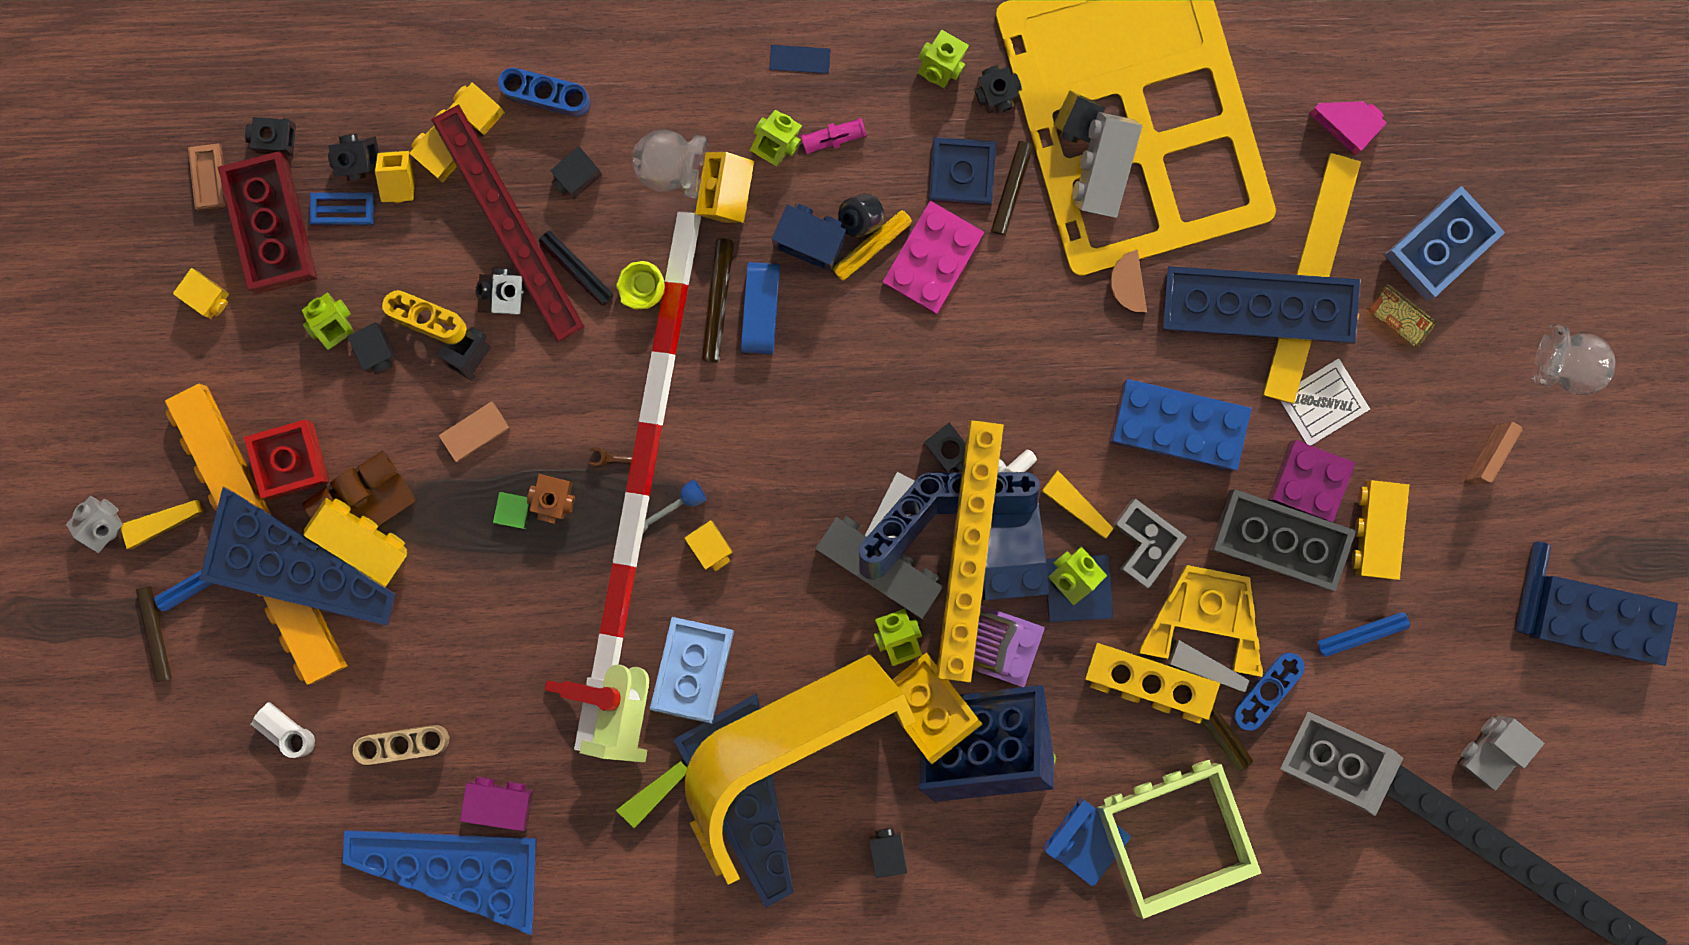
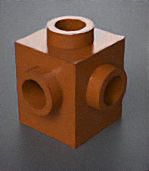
(544, 488)

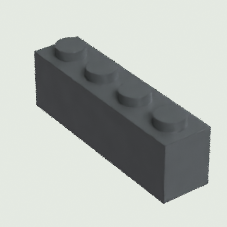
(902, 581)

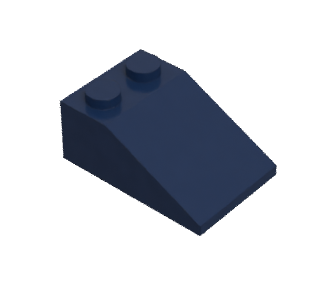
(1015, 557)

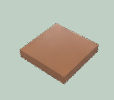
(1494, 453)

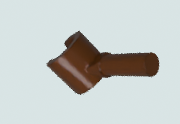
(609, 458)

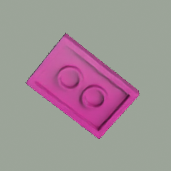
(933, 257)

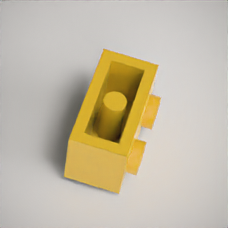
(727, 184)

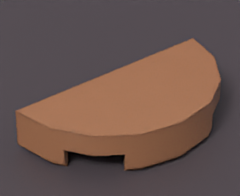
(1127, 282)

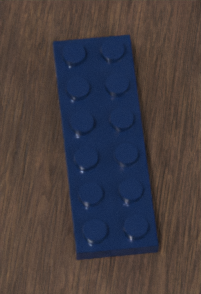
(1261, 305)

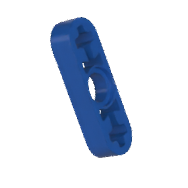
(1278, 668)

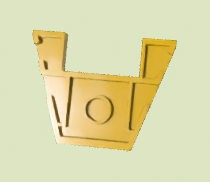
(1211, 604)

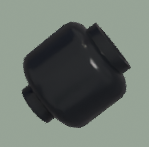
(861, 215)

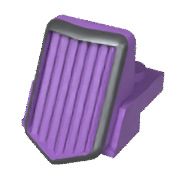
(1005, 646)

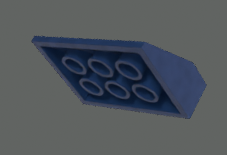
(1002, 755)

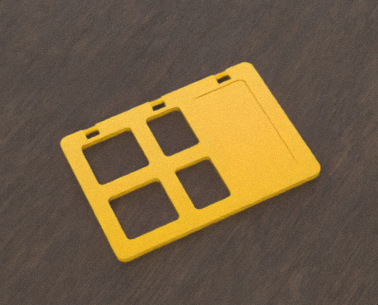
(1118, 50)

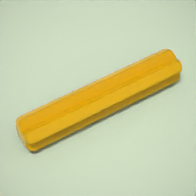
(872, 245)

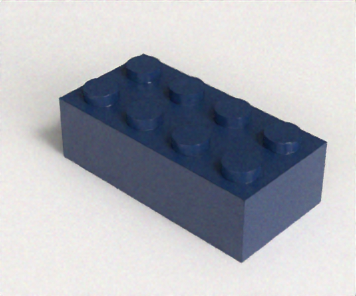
(1605, 620)

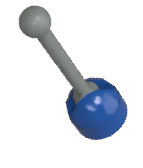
(690, 495)

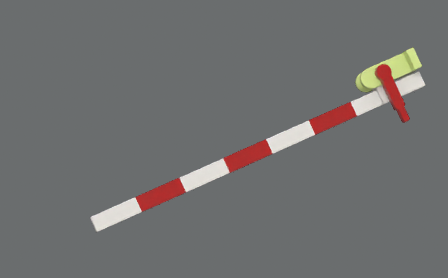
(614, 694)

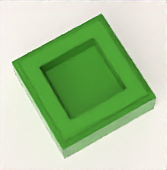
(511, 510)

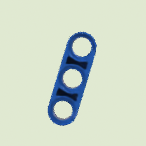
(533, 82)
(760, 308)

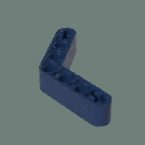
(1015, 494)

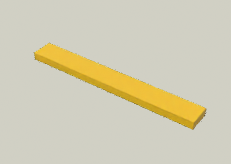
(1315, 260)

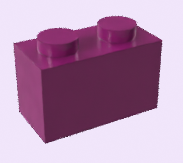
(496, 804)

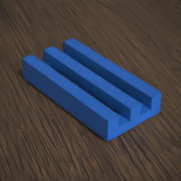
(369, 209)

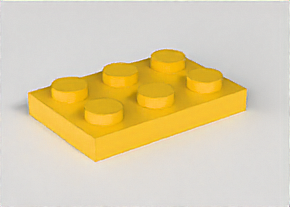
(938, 709)

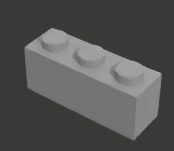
(1106, 164)

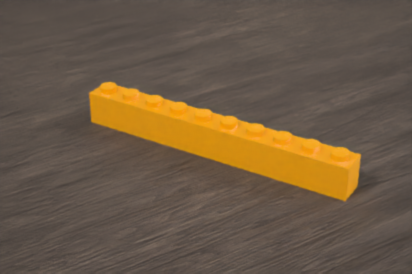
(222, 465)

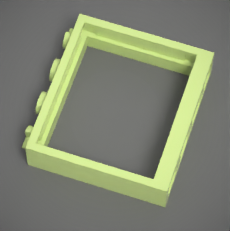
(1199, 887)

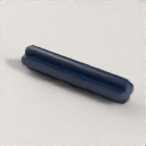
(1533, 588)

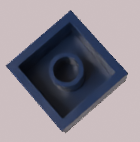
(809, 236)

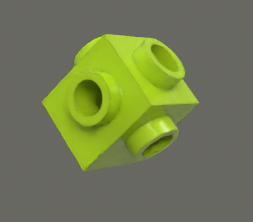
(942, 59)
(776, 137)
(327, 320)
(1076, 575)
(897, 631)

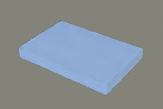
(692, 670)

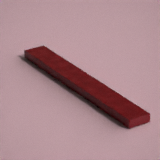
(507, 223)

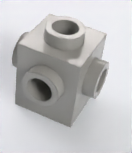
(95, 523)

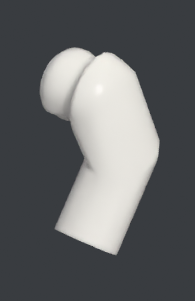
(1020, 464)

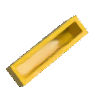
(1066, 496)
(150, 526)

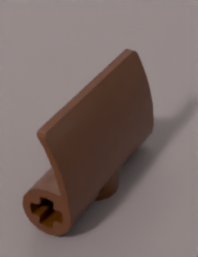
(370, 490)

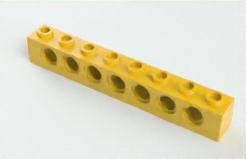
(969, 550)

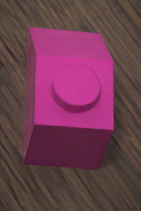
(1350, 122)

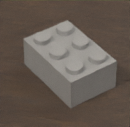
(1341, 763)

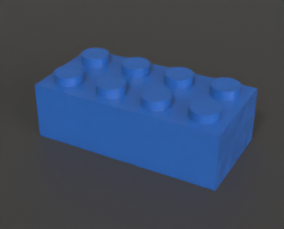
(1180, 425)

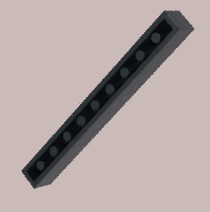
(1518, 862)

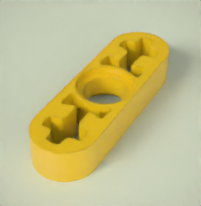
(429, 328)

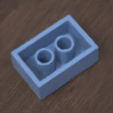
(1444, 243)

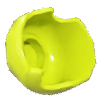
(640, 285)

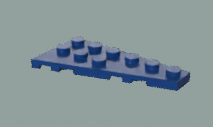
(466, 871)

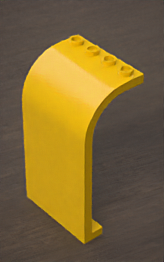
(778, 737)

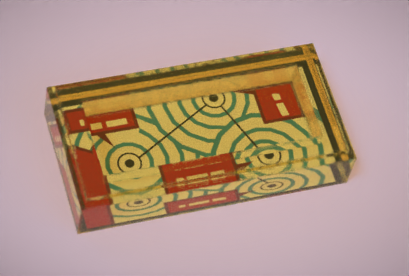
(1402, 315)

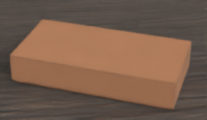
(205, 176)
(474, 431)

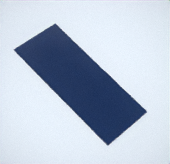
(800, 59)

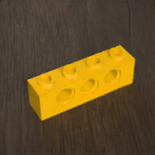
(1107, 658)

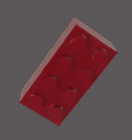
(267, 222)

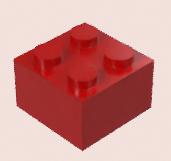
(286, 459)

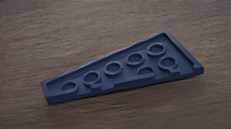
(273, 560)
(753, 816)

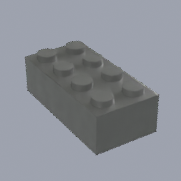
(1282, 540)

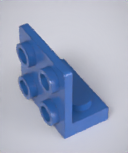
(1083, 843)

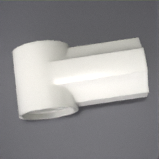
(281, 729)

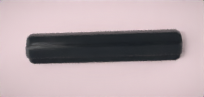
(575, 268)

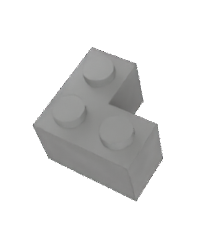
(1155, 542)
(1499, 750)

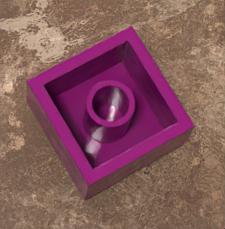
(1311, 480)

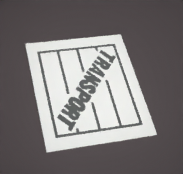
(1325, 403)

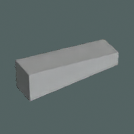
(1200, 664)

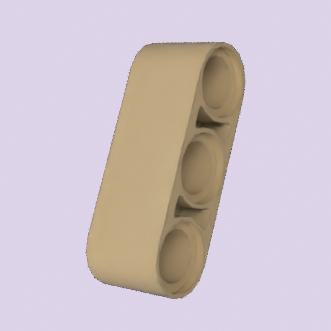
(385, 745)

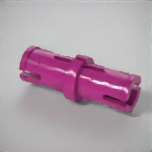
(833, 135)

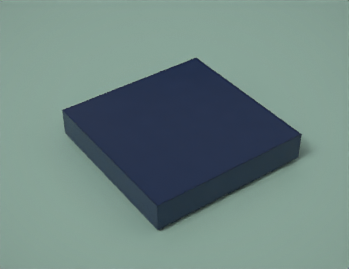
(962, 171)
(1093, 606)

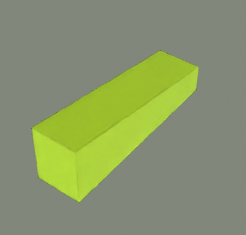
(643, 802)

